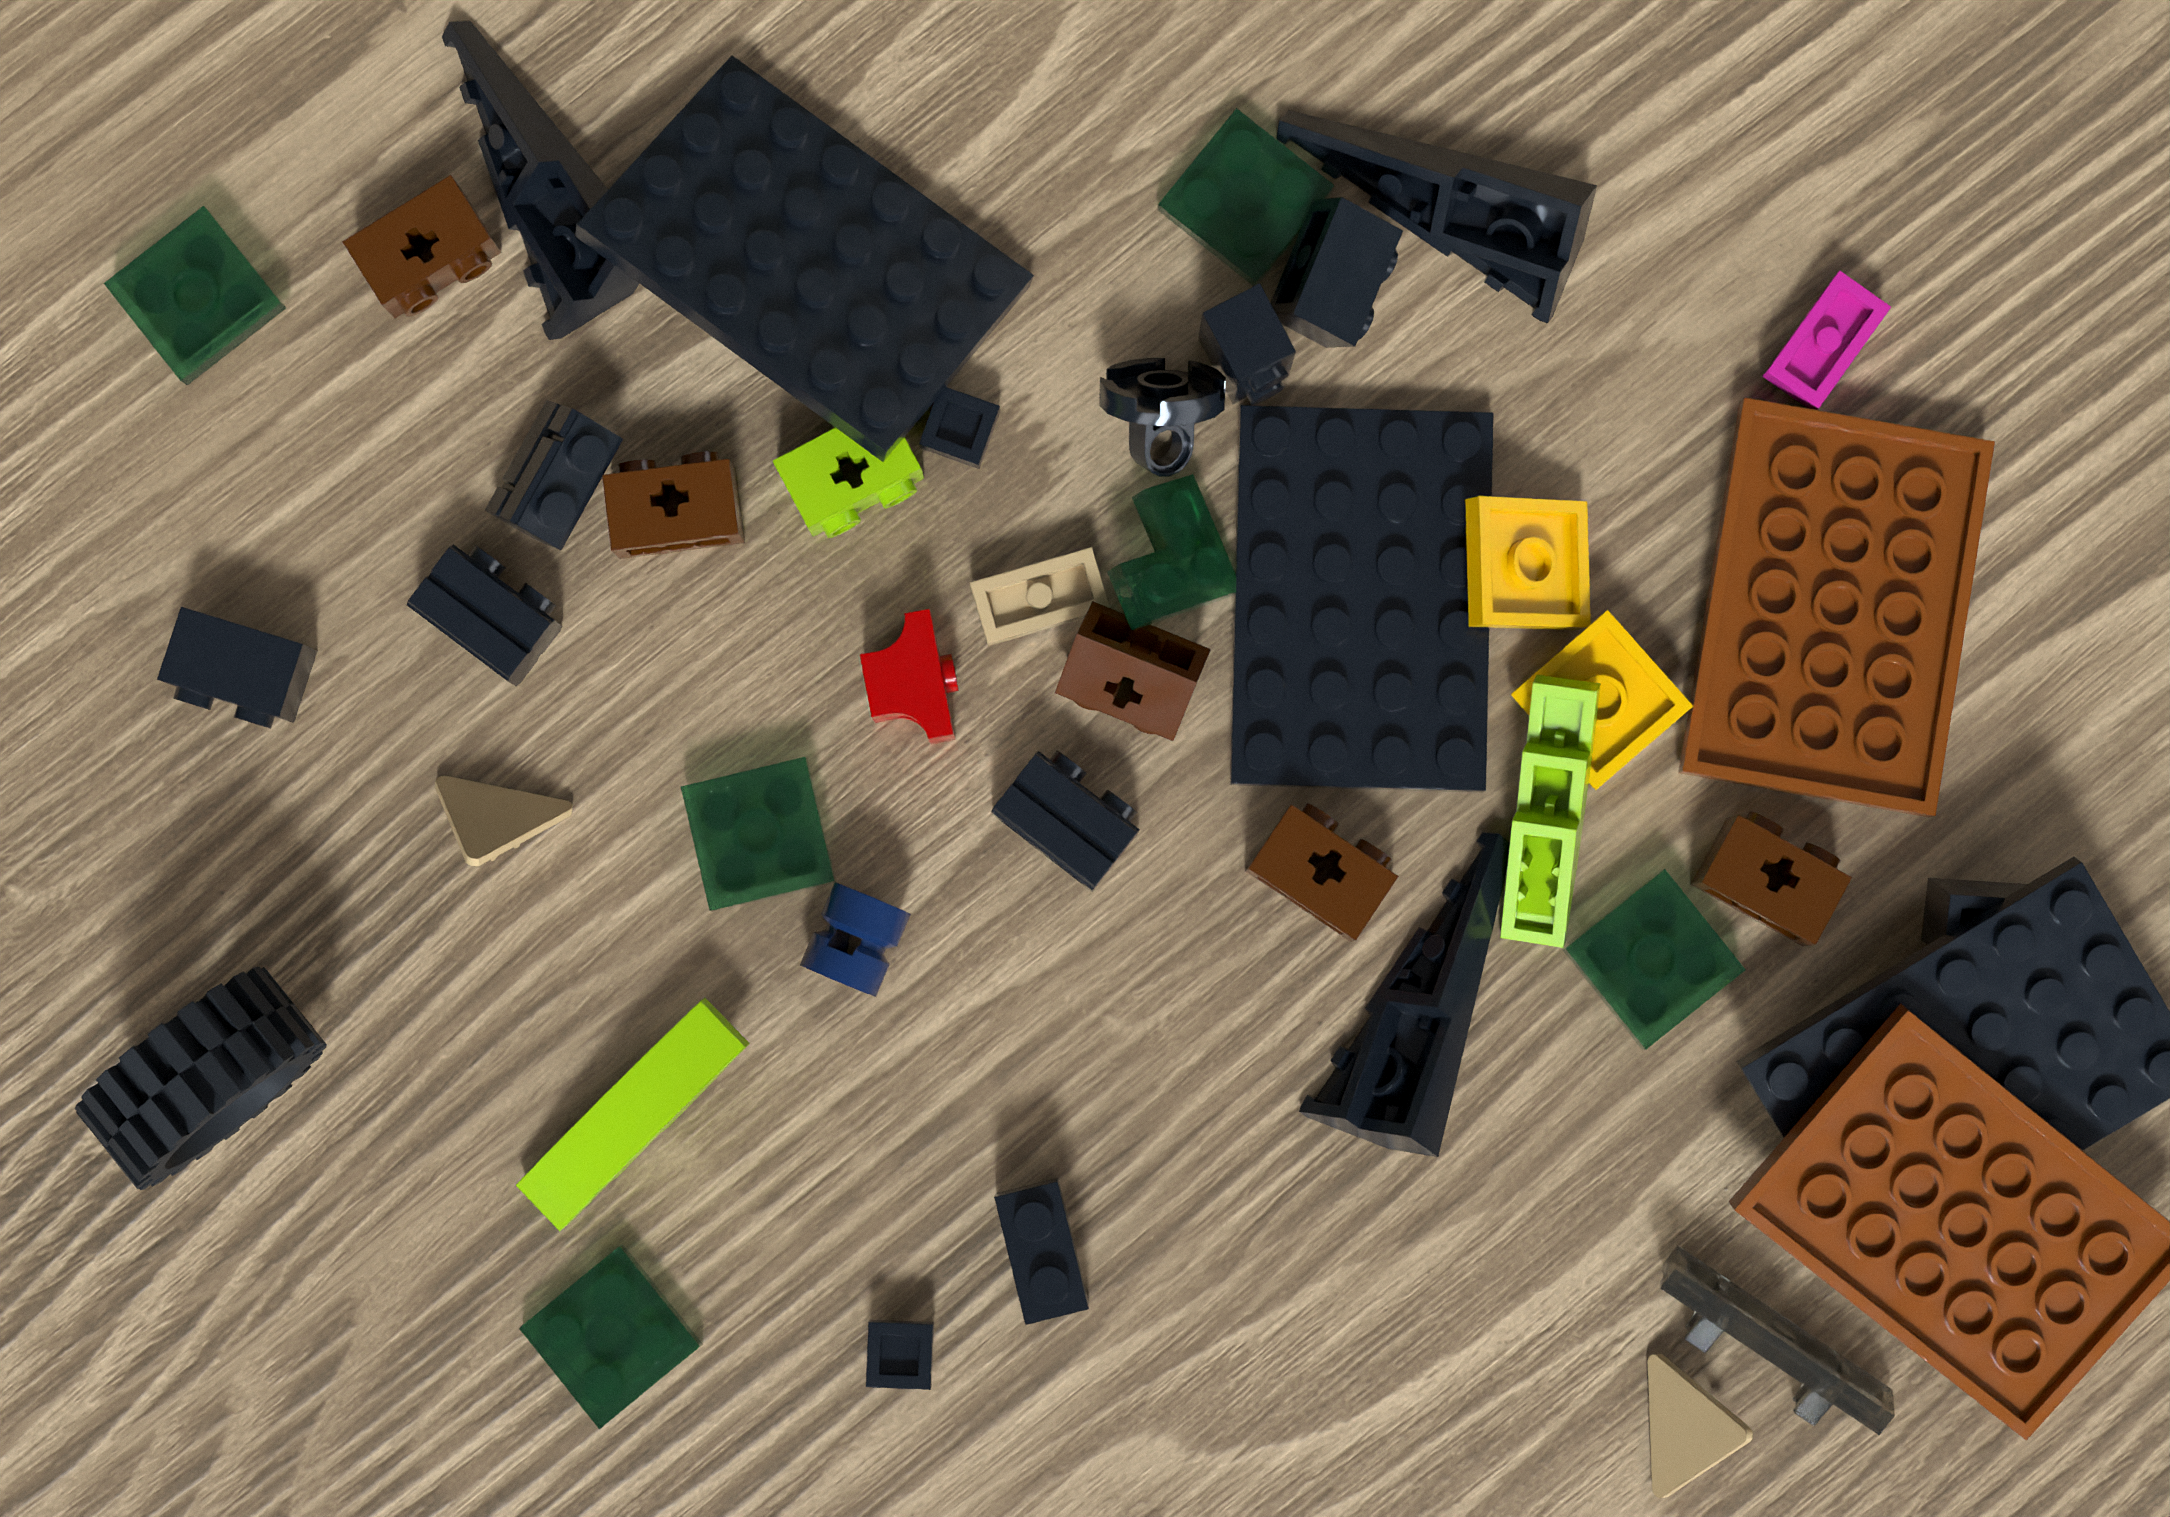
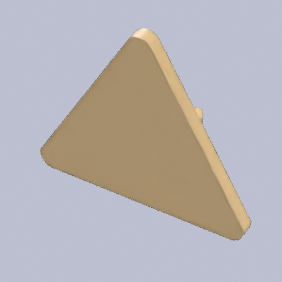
(495, 818)
(1686, 1428)

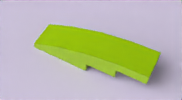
(1550, 810)
(632, 1114)

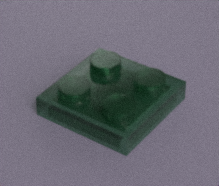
(1244, 197)
(195, 295)
(758, 834)
(1653, 959)
(610, 1336)

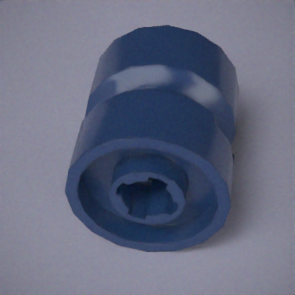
(862, 916)

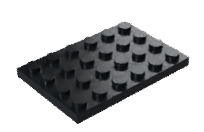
(805, 257)
(1358, 600)
(2027, 991)

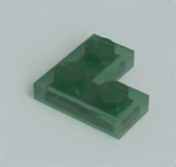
(1188, 559)

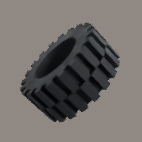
(200, 1077)

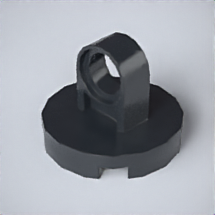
(1162, 401)

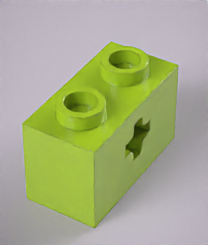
(834, 508)

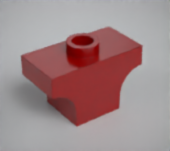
(912, 679)

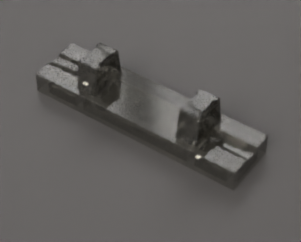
(1824, 1373)

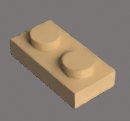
(1038, 596)

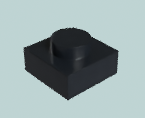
(960, 427)
(900, 1354)

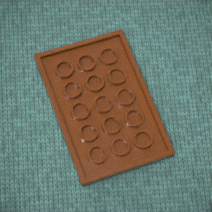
(1837, 607)
(1961, 1222)

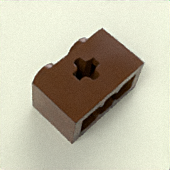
(390, 253)
(645, 529)
(1132, 674)
(1339, 905)
(1794, 909)

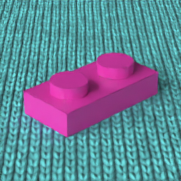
(1826, 341)

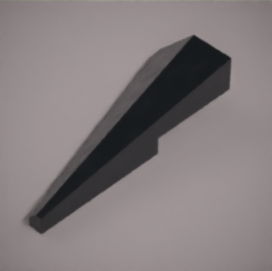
(540, 188)
(1494, 215)
(1407, 1057)

